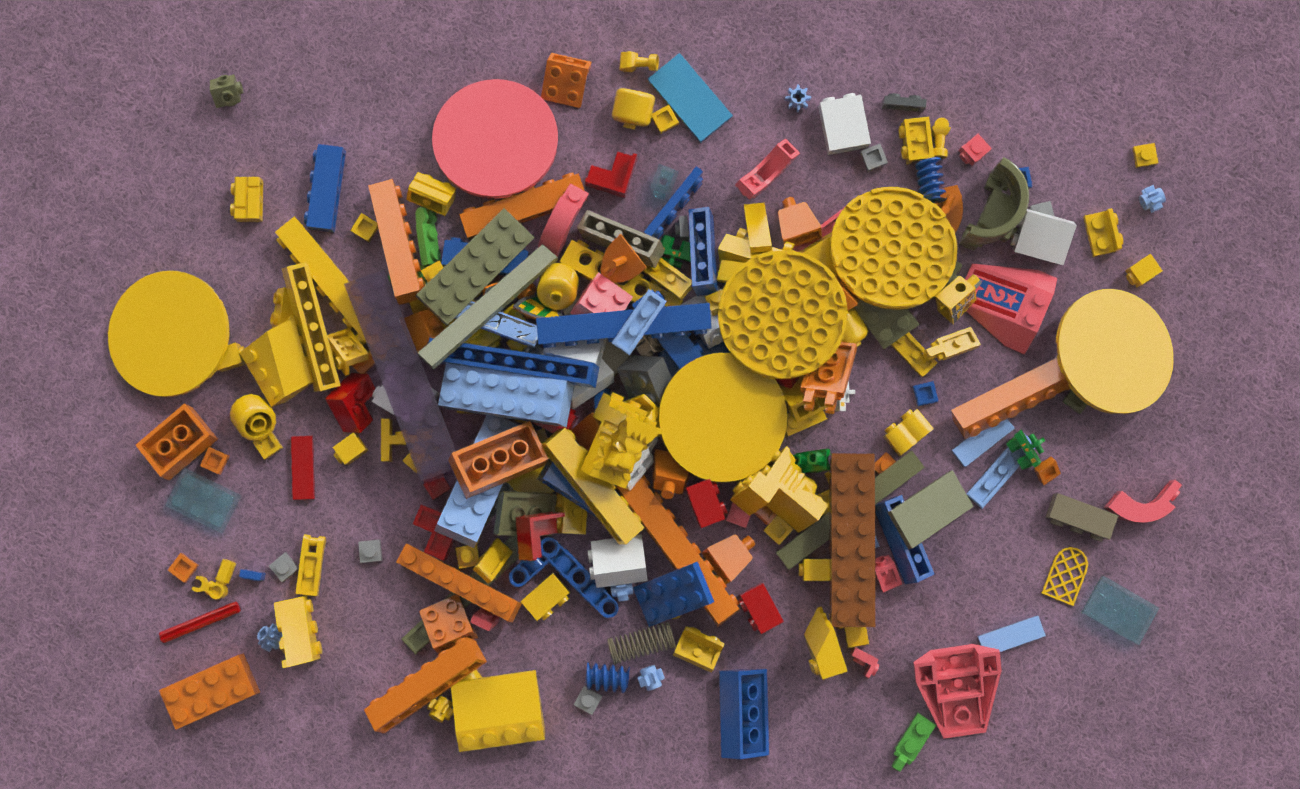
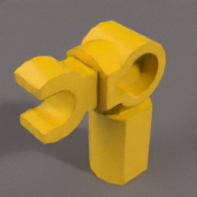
(217, 589)

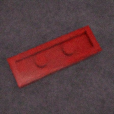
(302, 467)

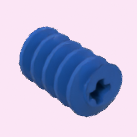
(929, 178)
(607, 677)

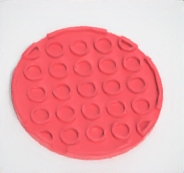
(495, 138)

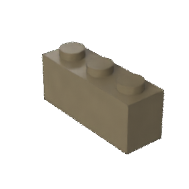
(1081, 517)

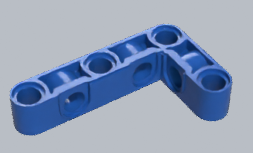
(567, 566)

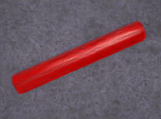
(199, 622)

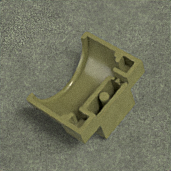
(1001, 210)

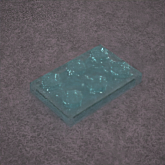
(203, 500)
(1120, 610)

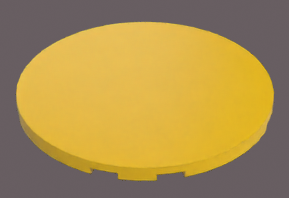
(893, 248)
(782, 314)
(168, 333)
(1114, 351)
(722, 418)

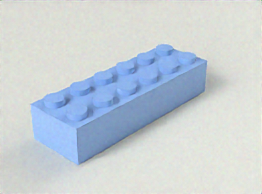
(506, 395)
(463, 517)

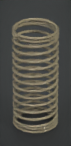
(669, 637)

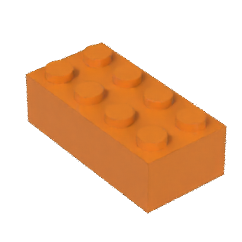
(498, 459)
(209, 691)

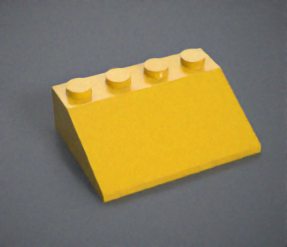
(497, 711)

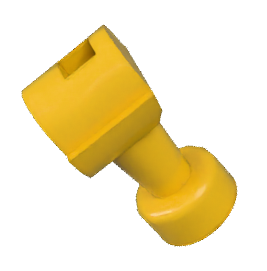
(630, 61)
(939, 131)

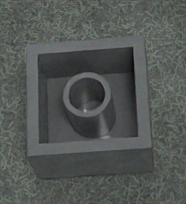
(645, 376)

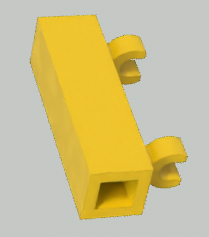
(737, 248)

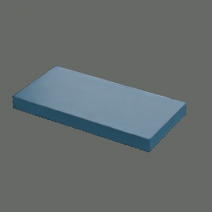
(690, 97)

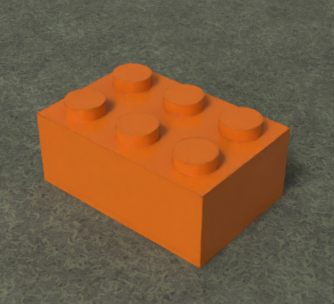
(176, 442)

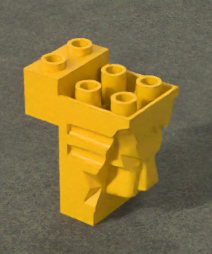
(619, 439)
(782, 490)

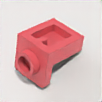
(974, 150)
(737, 516)
(886, 573)
(485, 619)
(862, 658)

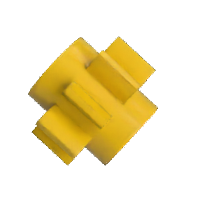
(440, 709)

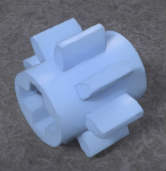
(793, 101)
(1152, 198)
(622, 591)
(269, 637)
(650, 677)

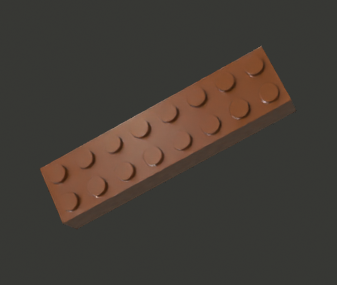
(852, 539)

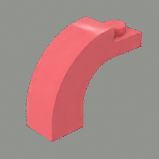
(768, 170)
(562, 218)
(1137, 512)

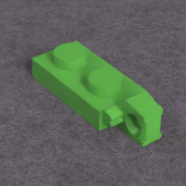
(912, 741)

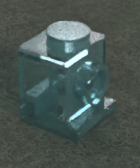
(662, 191)

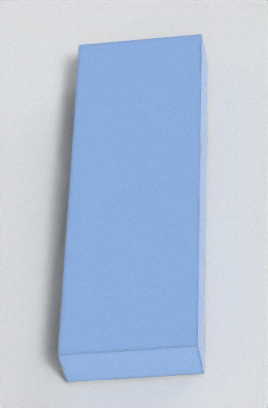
(639, 322)
(975, 446)
(1013, 634)

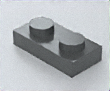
(895, 102)

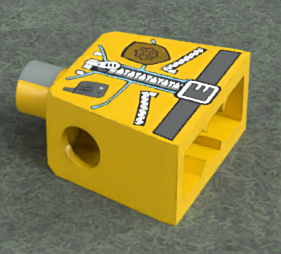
(957, 297)

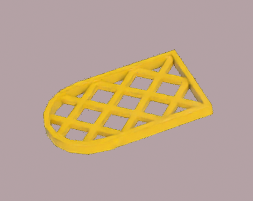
(1082, 576)

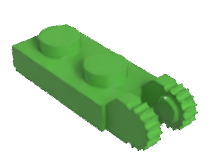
(427, 236)

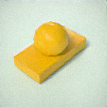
(492, 560)

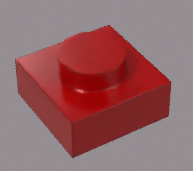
(437, 487)

